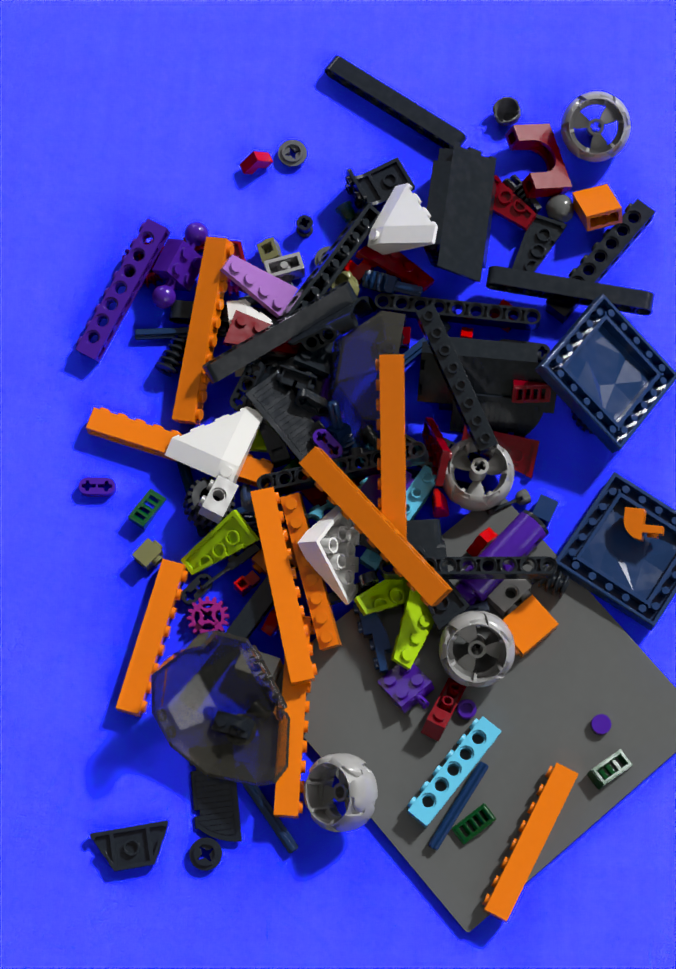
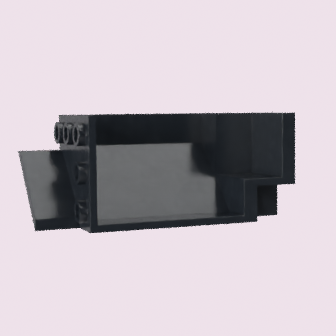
(462, 207)
(489, 367)

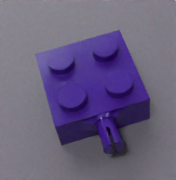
(406, 687)

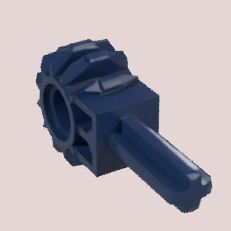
(387, 283)
(339, 429)
(246, 509)

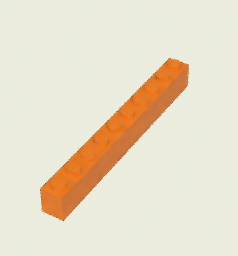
(202, 332)
(392, 439)
(156, 440)
(375, 526)
(282, 586)
(289, 786)

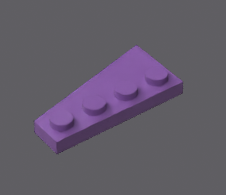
(263, 287)

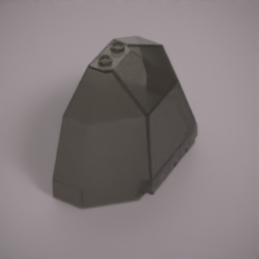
(355, 374)
(228, 676)

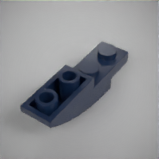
(372, 627)

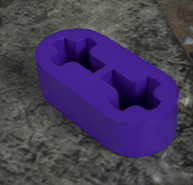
(330, 442)
(97, 482)

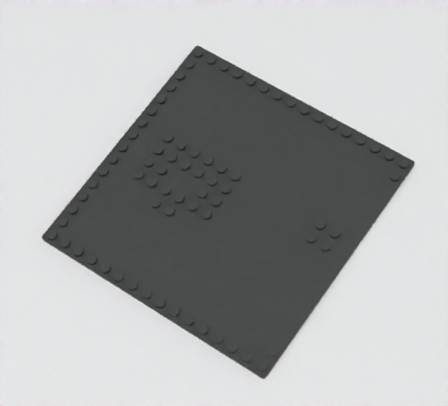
(539, 706)

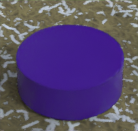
(466, 709)
(601, 724)

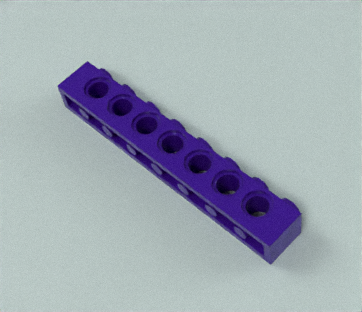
(133, 284)

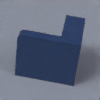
(545, 509)

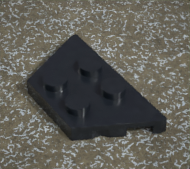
(131, 846)

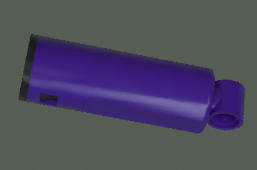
(514, 541)

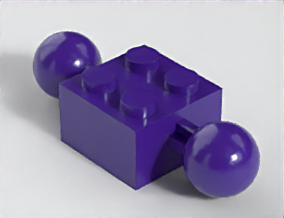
(178, 265)

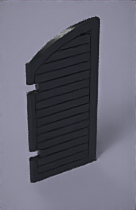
(503, 415)
(284, 416)
(217, 805)

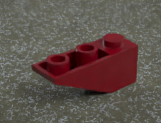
(443, 709)

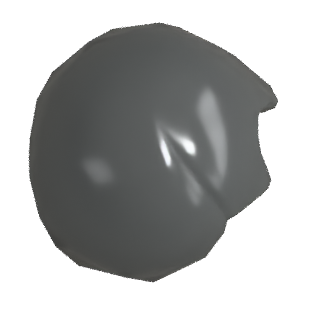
(507, 111)
(560, 208)

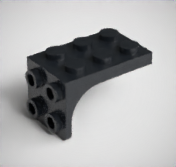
(376, 184)

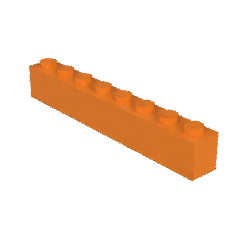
(312, 582)
(151, 638)
(530, 843)

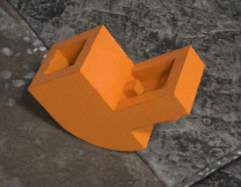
(635, 524)

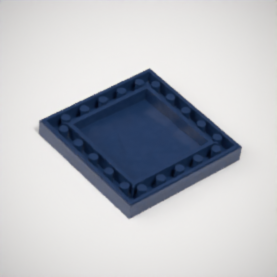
(607, 373)
(614, 565)

